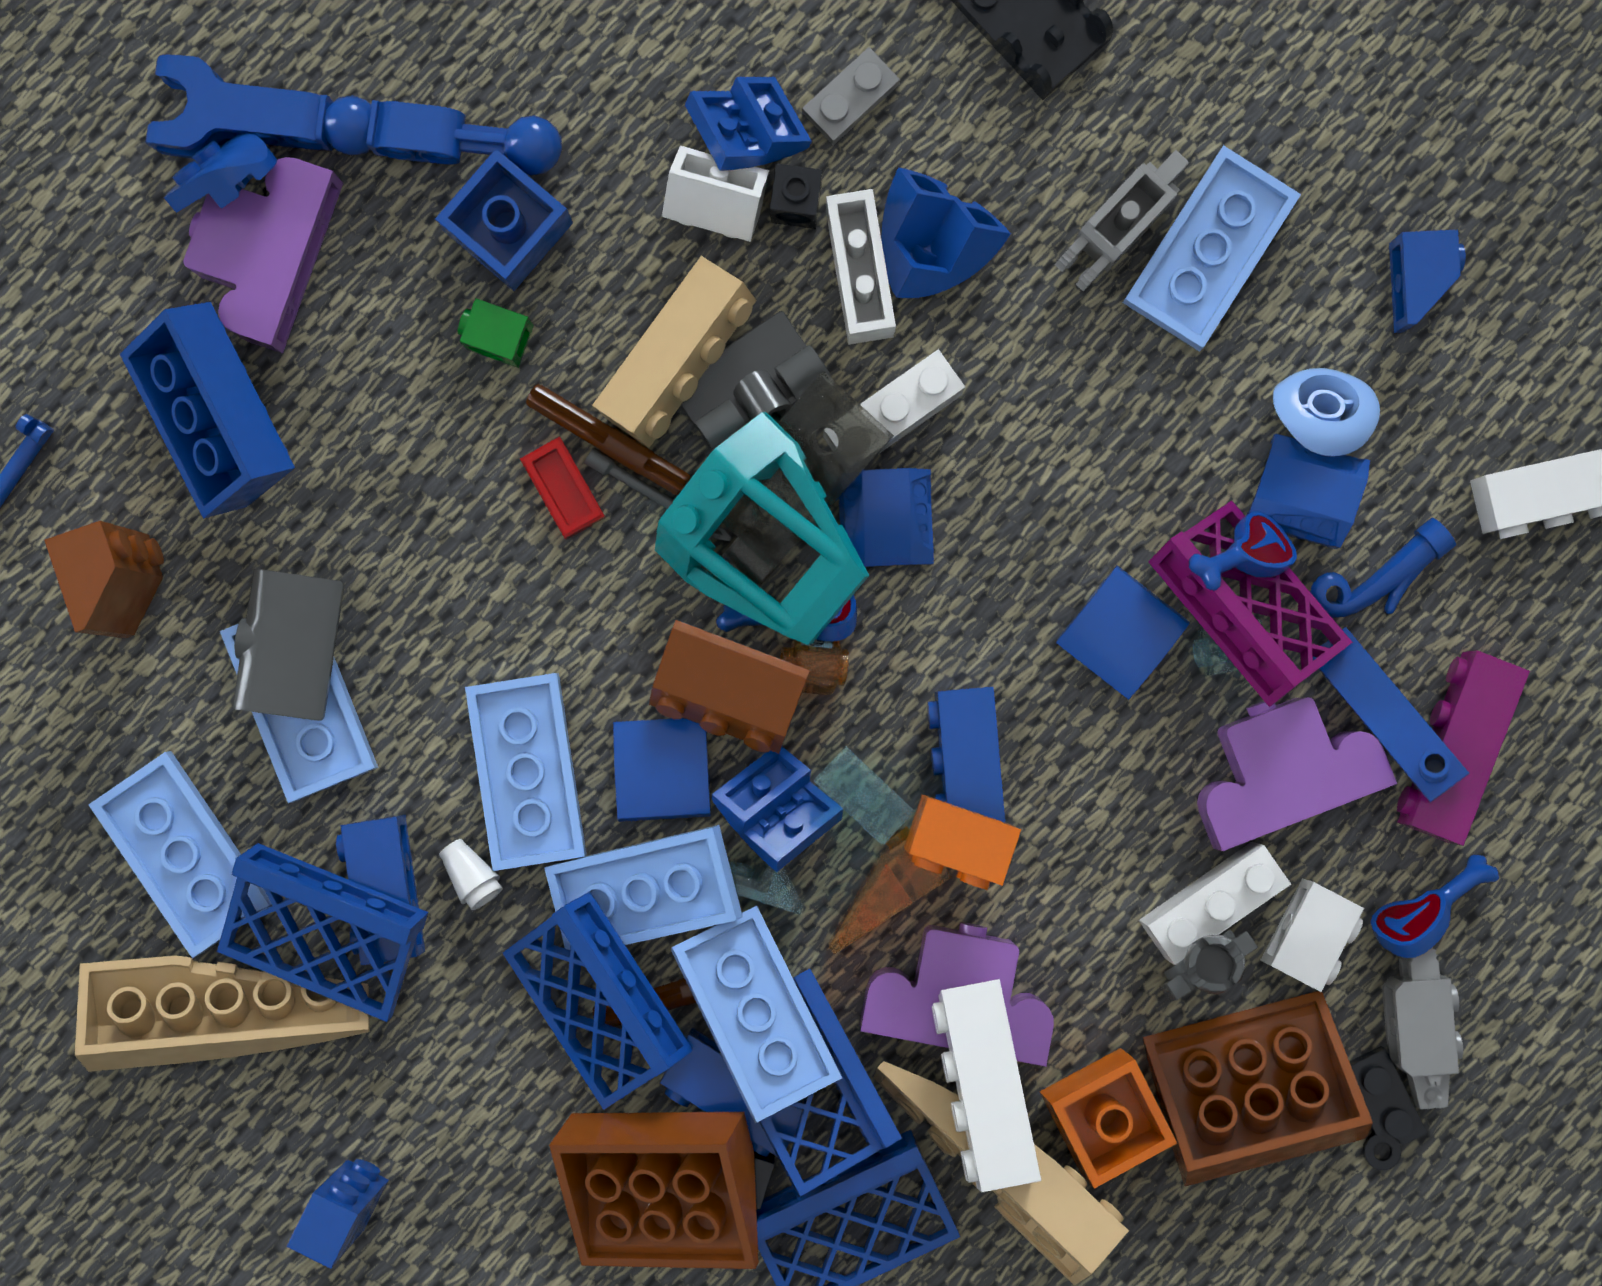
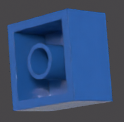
(504, 219)

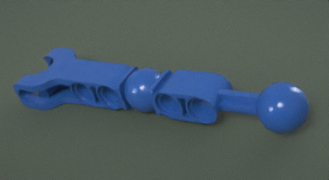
(348, 124)

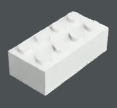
(987, 1086)

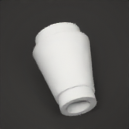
(470, 875)

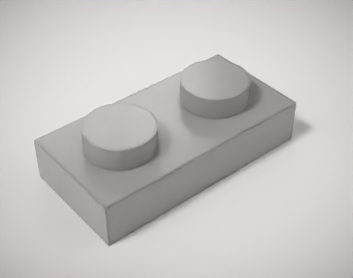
(851, 96)

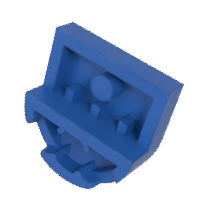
(221, 171)

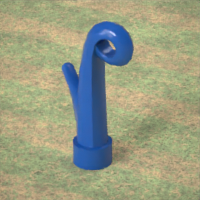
(1395, 576)

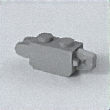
(1124, 217)
(1422, 1028)

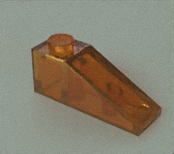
(886, 890)

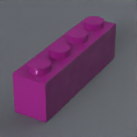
(1473, 727)

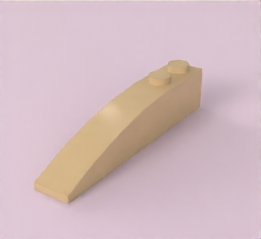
(196, 1012)
(1051, 1214)

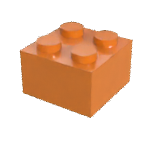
(962, 841)
(1108, 1117)

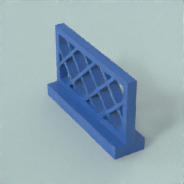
(322, 895)
(618, 985)
(855, 1091)
(786, 1210)

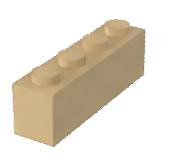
(675, 352)

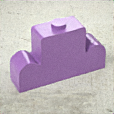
(265, 248)
(1287, 772)
(950, 960)

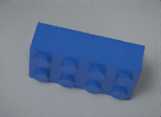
(206, 409)

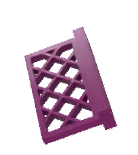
(1230, 617)

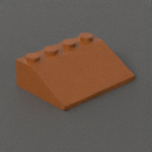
(1256, 1088)
(659, 1189)

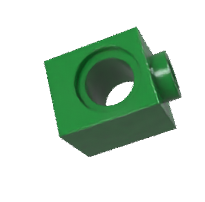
(495, 332)

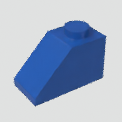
(1421, 272)

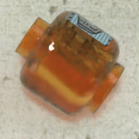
(826, 663)

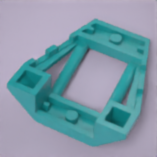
(711, 494)

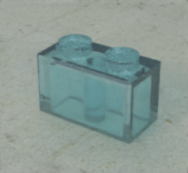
(863, 795)

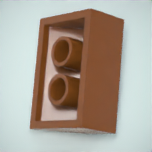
(106, 576)
(727, 687)

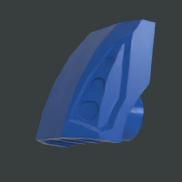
(1311, 492)
(890, 517)

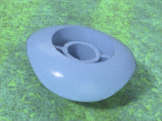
(1327, 410)

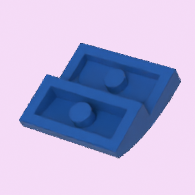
(748, 123)
(1123, 632)
(661, 770)
(777, 807)

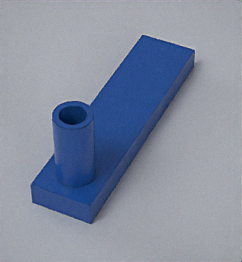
(1393, 720)

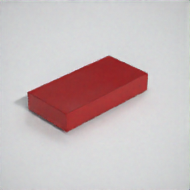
(562, 488)

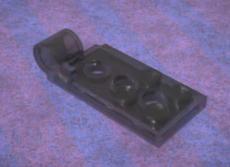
(765, 541)

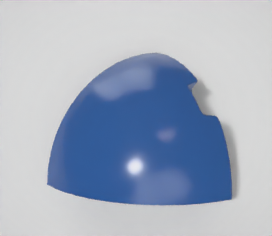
(934, 237)

